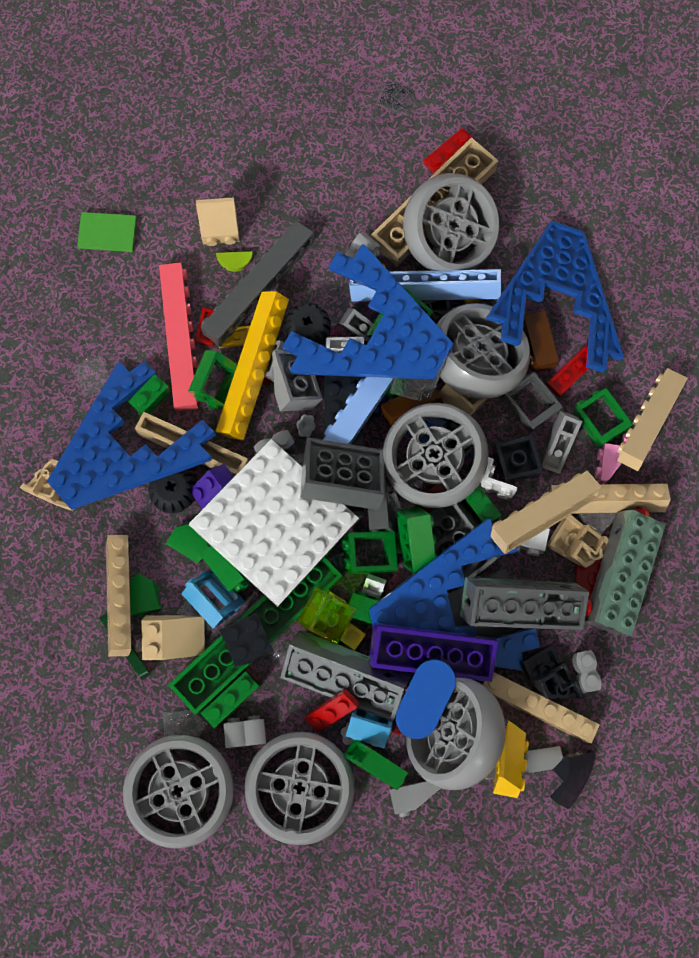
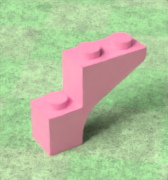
(608, 461)

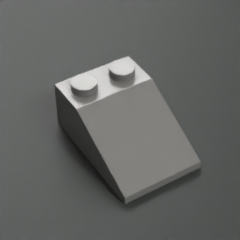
(293, 390)

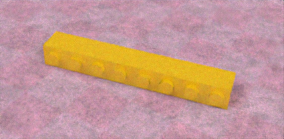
(252, 365)

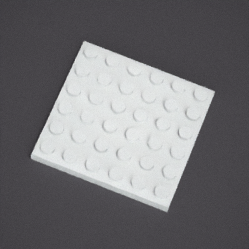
(267, 526)

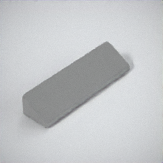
(538, 760)

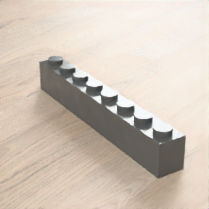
(261, 278)

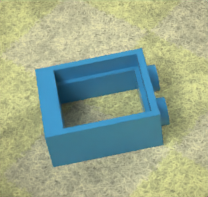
(213, 616)

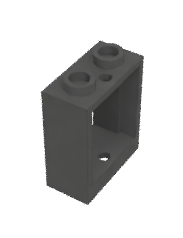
(544, 392)
(384, 518)

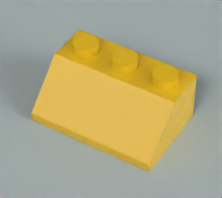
(511, 763)

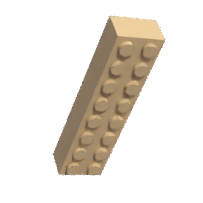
(468, 160)

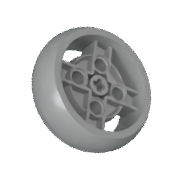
(420, 213)
(478, 357)
(465, 435)
(466, 734)
(340, 795)
(195, 829)

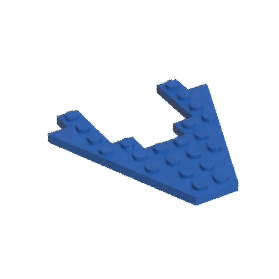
(565, 265)
(402, 345)
(99, 467)
(425, 603)

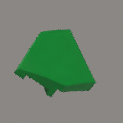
(187, 542)
(143, 596)

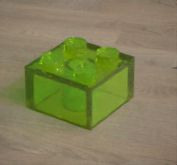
(326, 615)

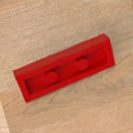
(446, 150)
(569, 373)
(332, 710)

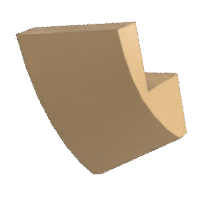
(40, 488)
(577, 542)

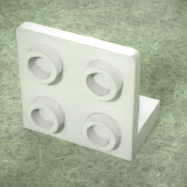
(488, 484)

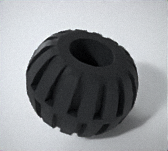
(307, 312)
(176, 500)

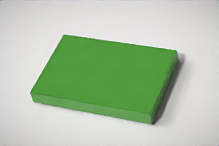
(107, 232)

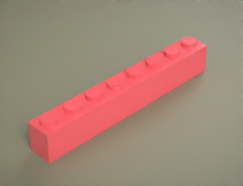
(178, 334)

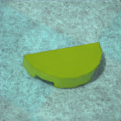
(234, 260)

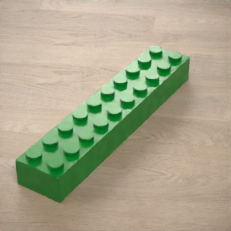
(215, 669)

